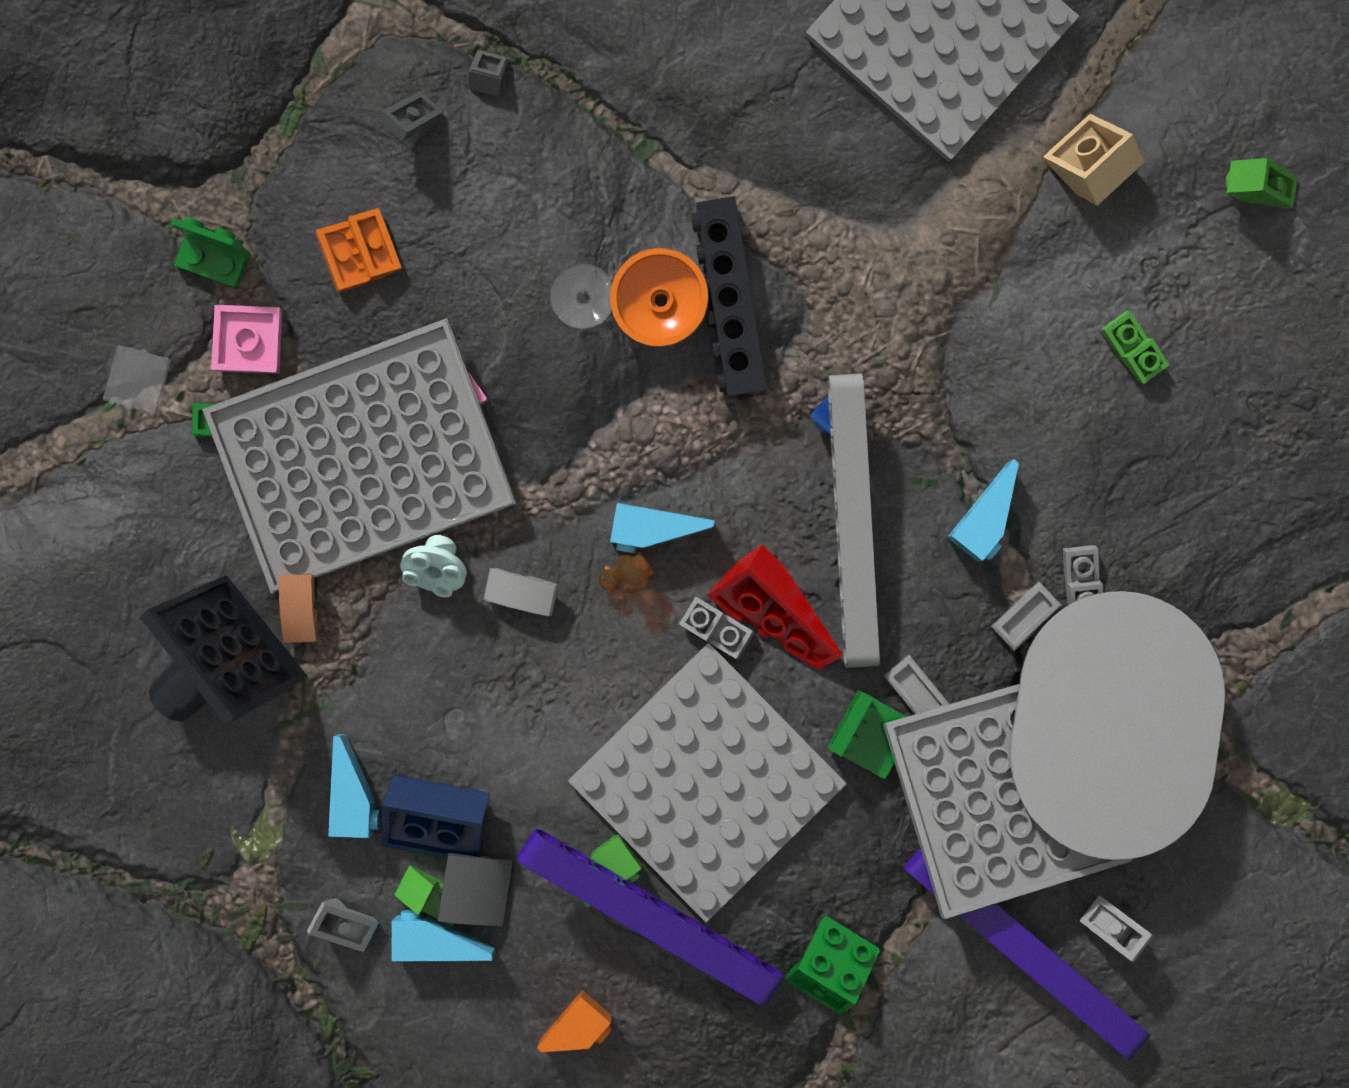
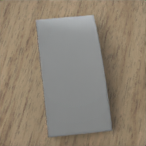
(1081, 572)
(521, 592)
(716, 628)

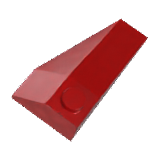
(770, 600)

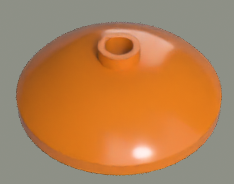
(653, 275)

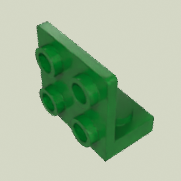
(211, 253)
(863, 736)
(834, 966)

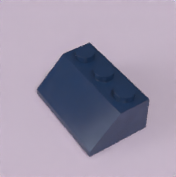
(433, 818)

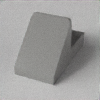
(342, 925)
(1116, 928)

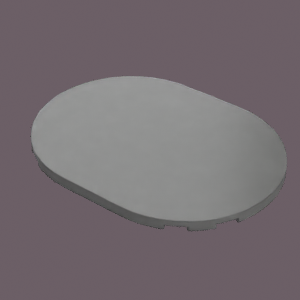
(1117, 725)

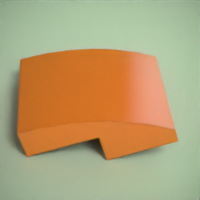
(358, 250)

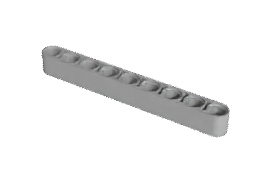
(853, 520)

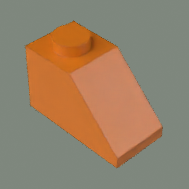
(577, 1026)

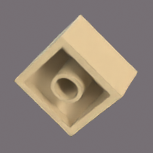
(1095, 158)

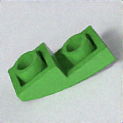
(1134, 348)

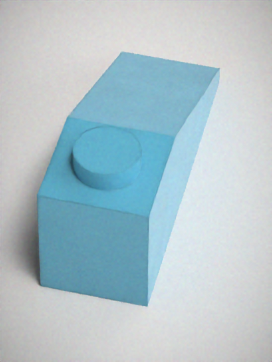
(986, 519)
(646, 527)
(350, 797)
(427, 939)

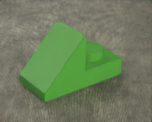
(420, 892)

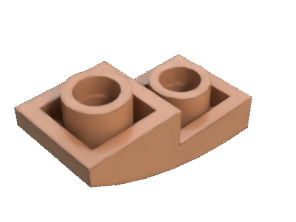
(298, 609)

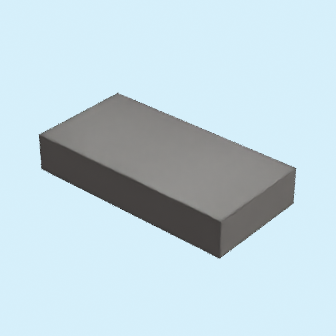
(1026, 616)
(914, 686)

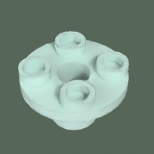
(434, 566)

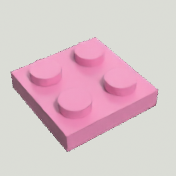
(246, 339)

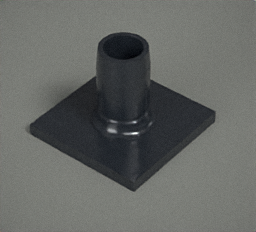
(218, 653)

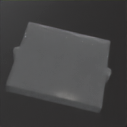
(136, 379)

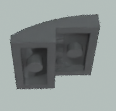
(475, 890)

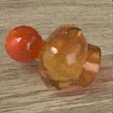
(631, 570)

